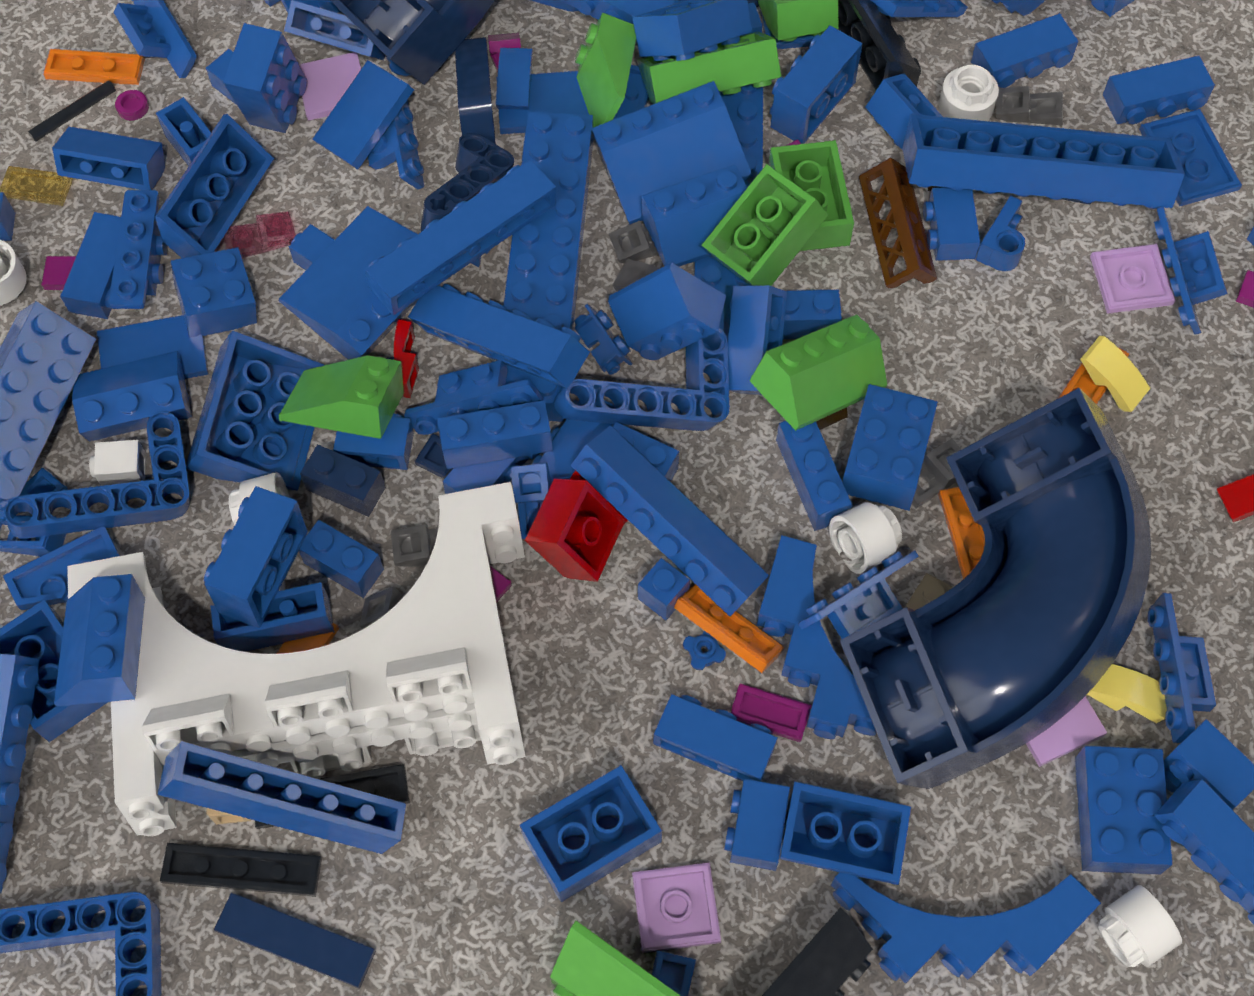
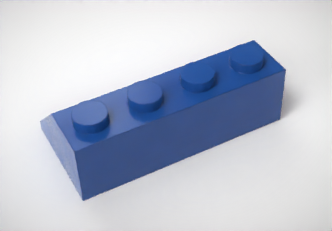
(212, 190)

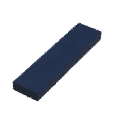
(295, 940)

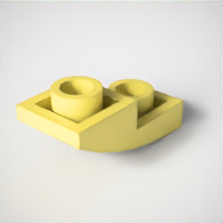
(1113, 369)
(1132, 689)

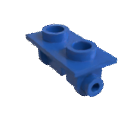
(596, 329)

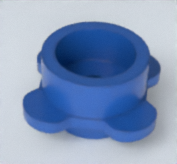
(701, 659)

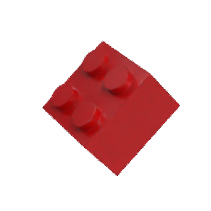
(575, 529)

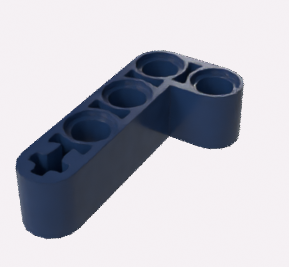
(474, 88)
(477, 165)

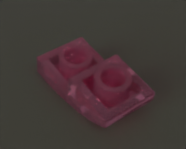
(267, 234)

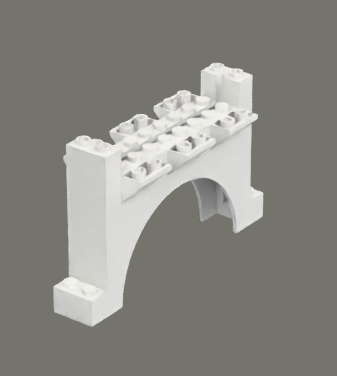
(417, 674)

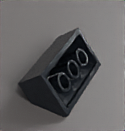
(882, 49)
(826, 961)

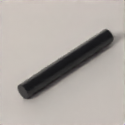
(71, 111)

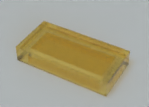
(35, 185)

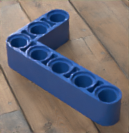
(658, 398)
(115, 495)
(78, 930)

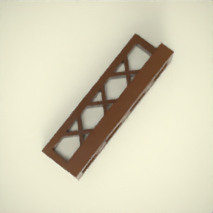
(907, 220)

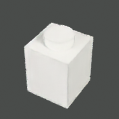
(118, 462)

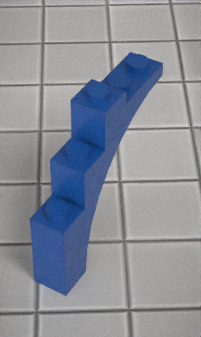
(810, 654)
(913, 936)

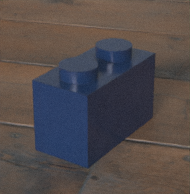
(343, 480)

